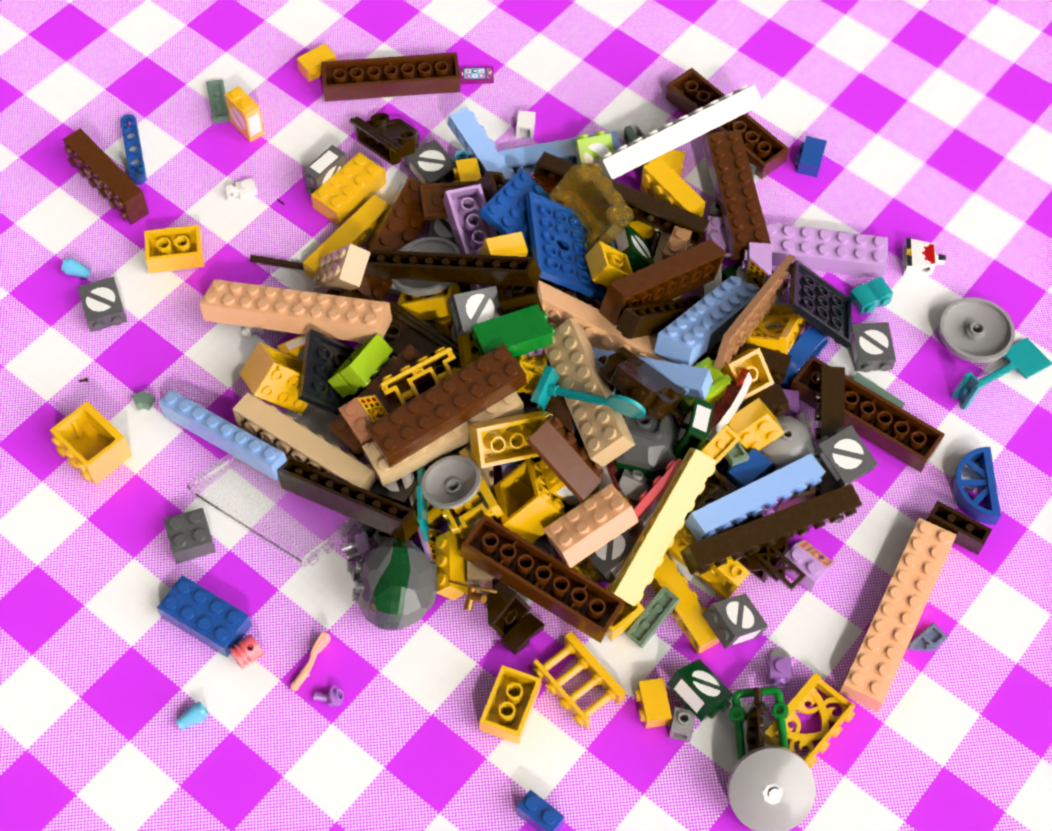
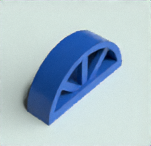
(809, 344)
(985, 470)

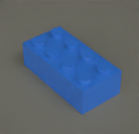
(204, 615)

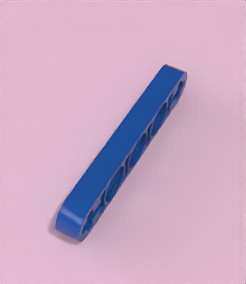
(136, 155)

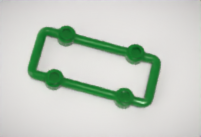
(737, 716)

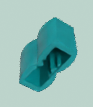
(871, 295)

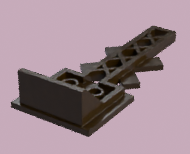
(719, 486)

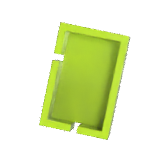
(364, 364)

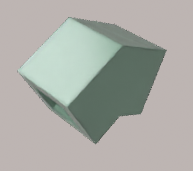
(143, 400)

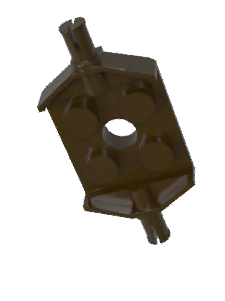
(755, 722)

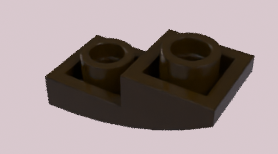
(520, 634)

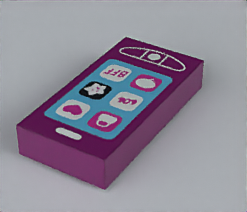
(476, 75)

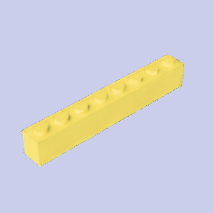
(662, 526)

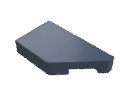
(928, 640)

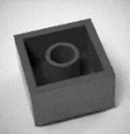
(189, 535)

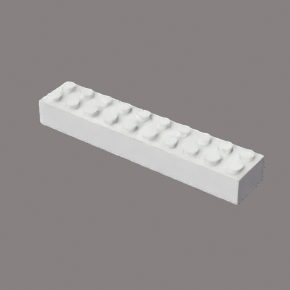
(680, 131)

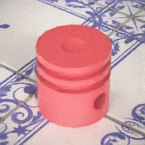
(242, 654)

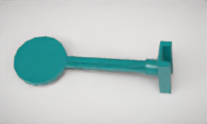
(547, 387)

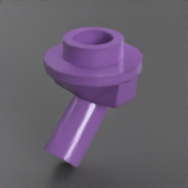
(333, 698)

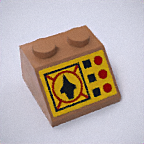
(361, 413)

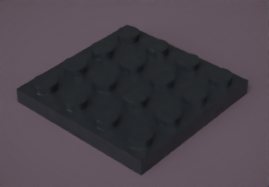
(820, 304)
(320, 362)

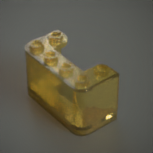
(594, 203)

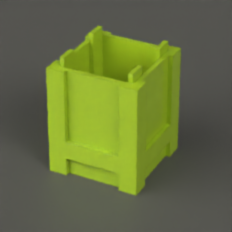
(717, 387)

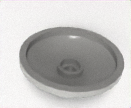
(789, 449)
(447, 475)

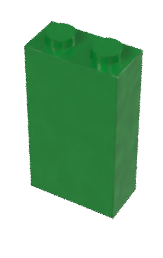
(518, 331)

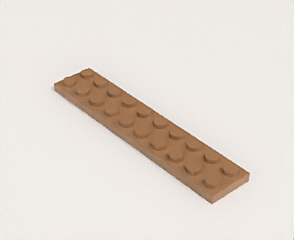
(754, 312)

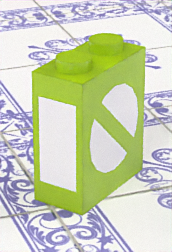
(591, 148)

